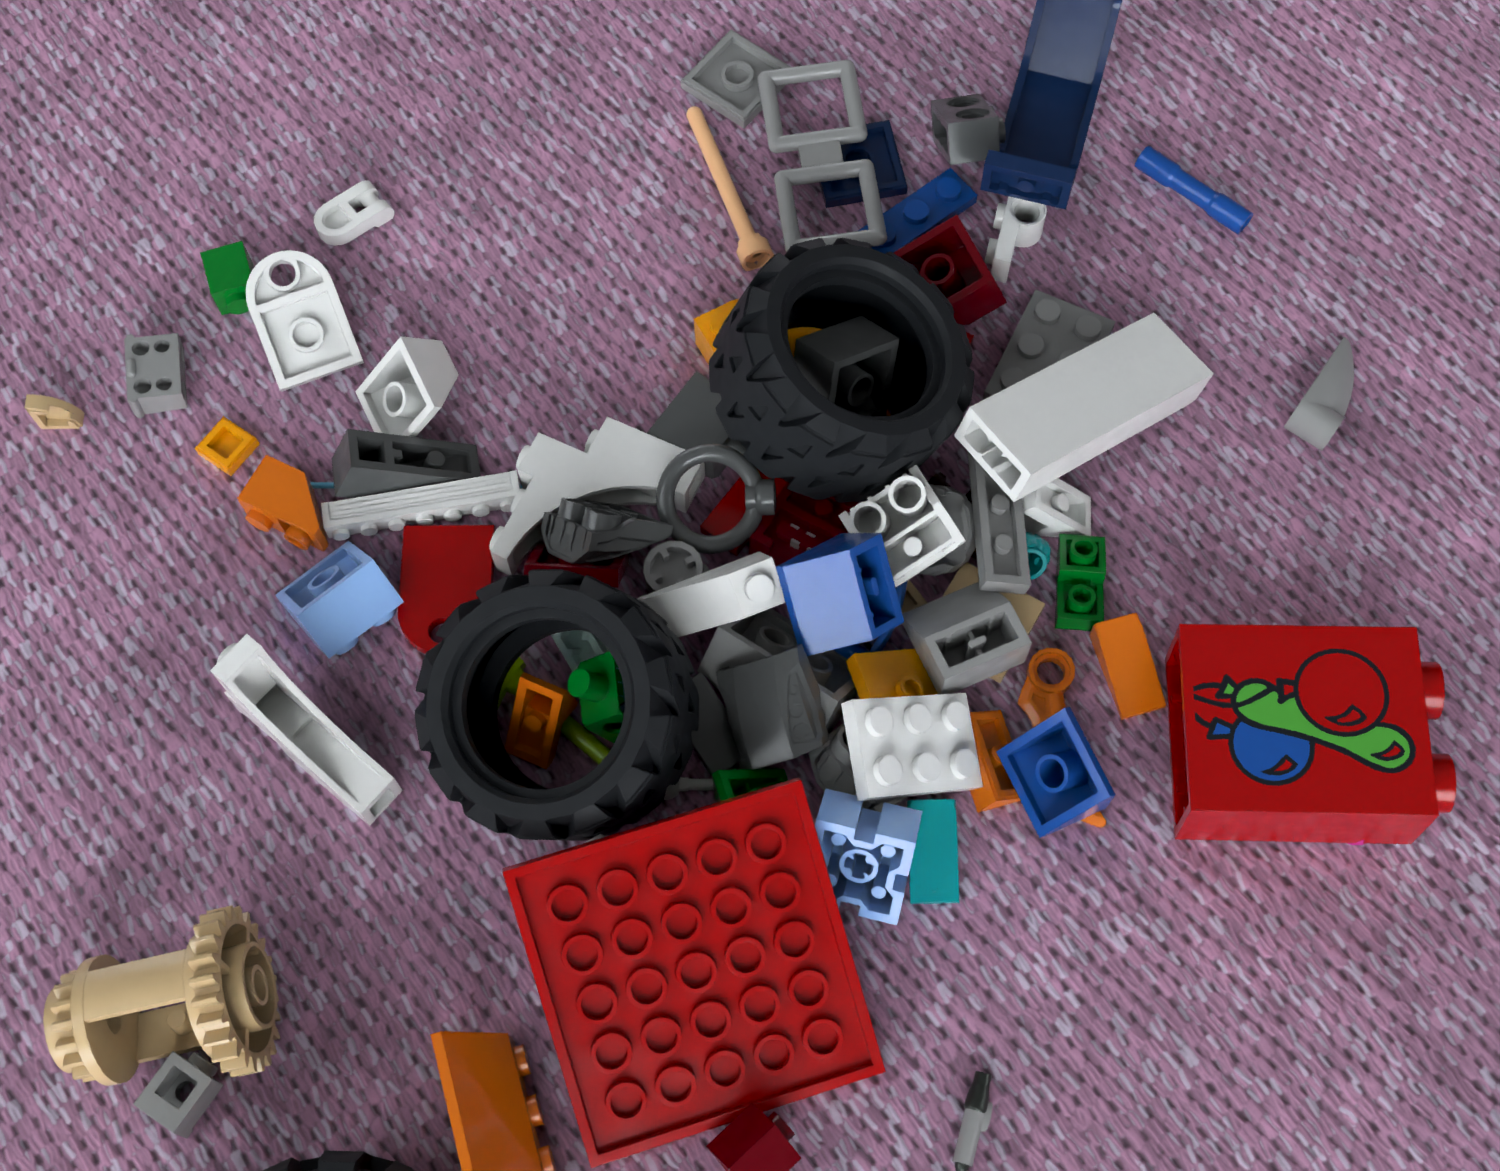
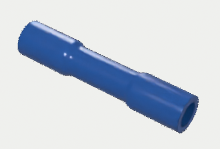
(1215, 204)

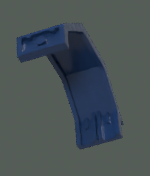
(1053, 101)

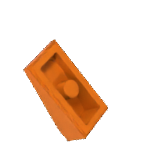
(1127, 665)

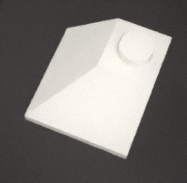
(407, 386)

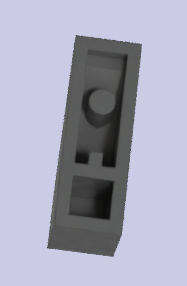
(385, 462)

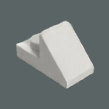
(1057, 510)

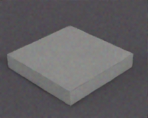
(729, 78)

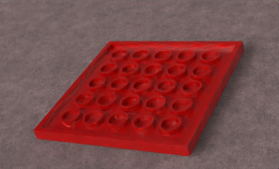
(694, 971)

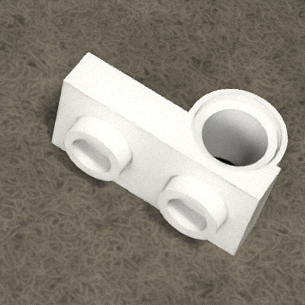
(1013, 233)

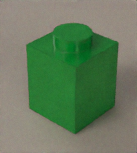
(227, 276)

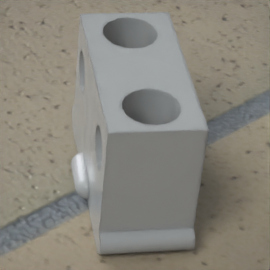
(155, 373)

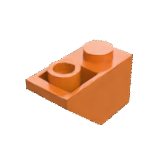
(286, 501)

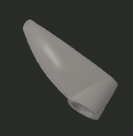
(1326, 400)

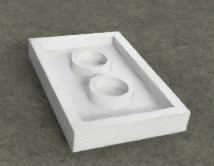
(911, 745)

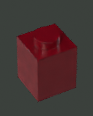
(755, 1143)

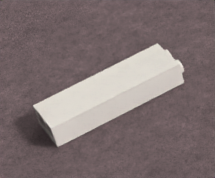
(1082, 406)

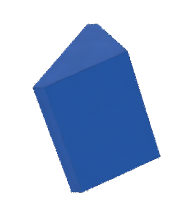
(1056, 773)

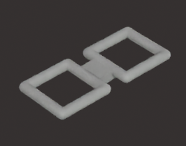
(821, 150)

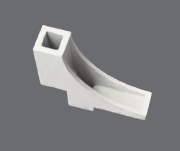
(615, 468)
(303, 730)

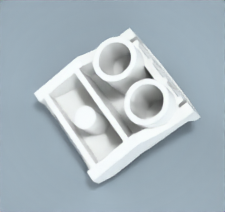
(911, 523)

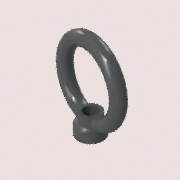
(759, 497)

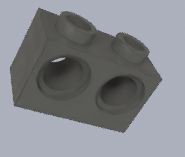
(966, 128)

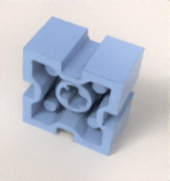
(867, 852)

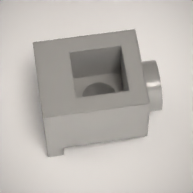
(162, 1094)

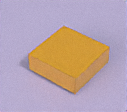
(227, 446)

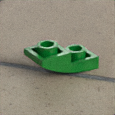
(1080, 581)

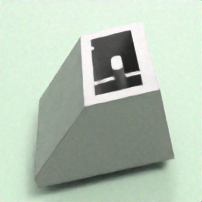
(966, 637)

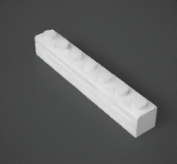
(420, 505)

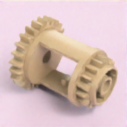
(228, 1011)

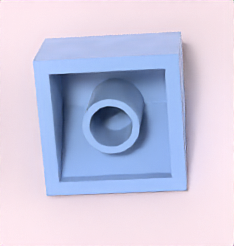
(340, 599)

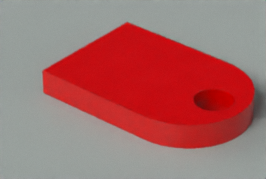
(438, 573)

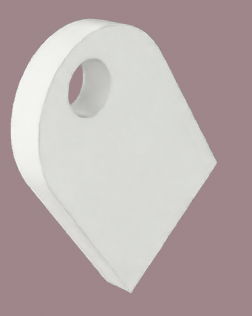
(300, 322)

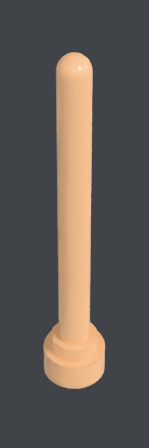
(751, 245)

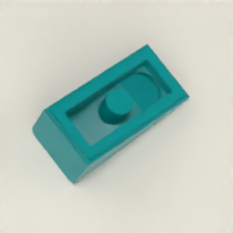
(935, 856)

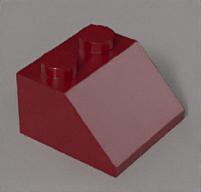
(956, 267)

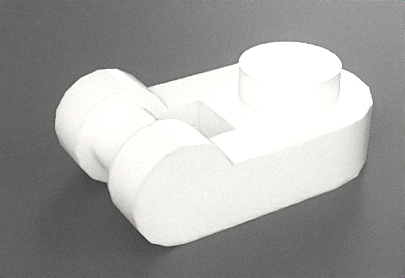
(338, 221)

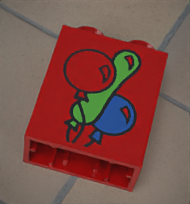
(1304, 734)

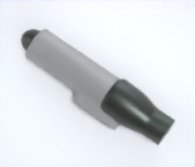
(974, 1121)

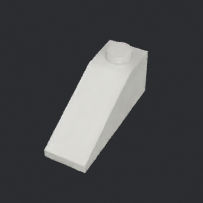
(719, 595)

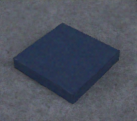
(883, 152)

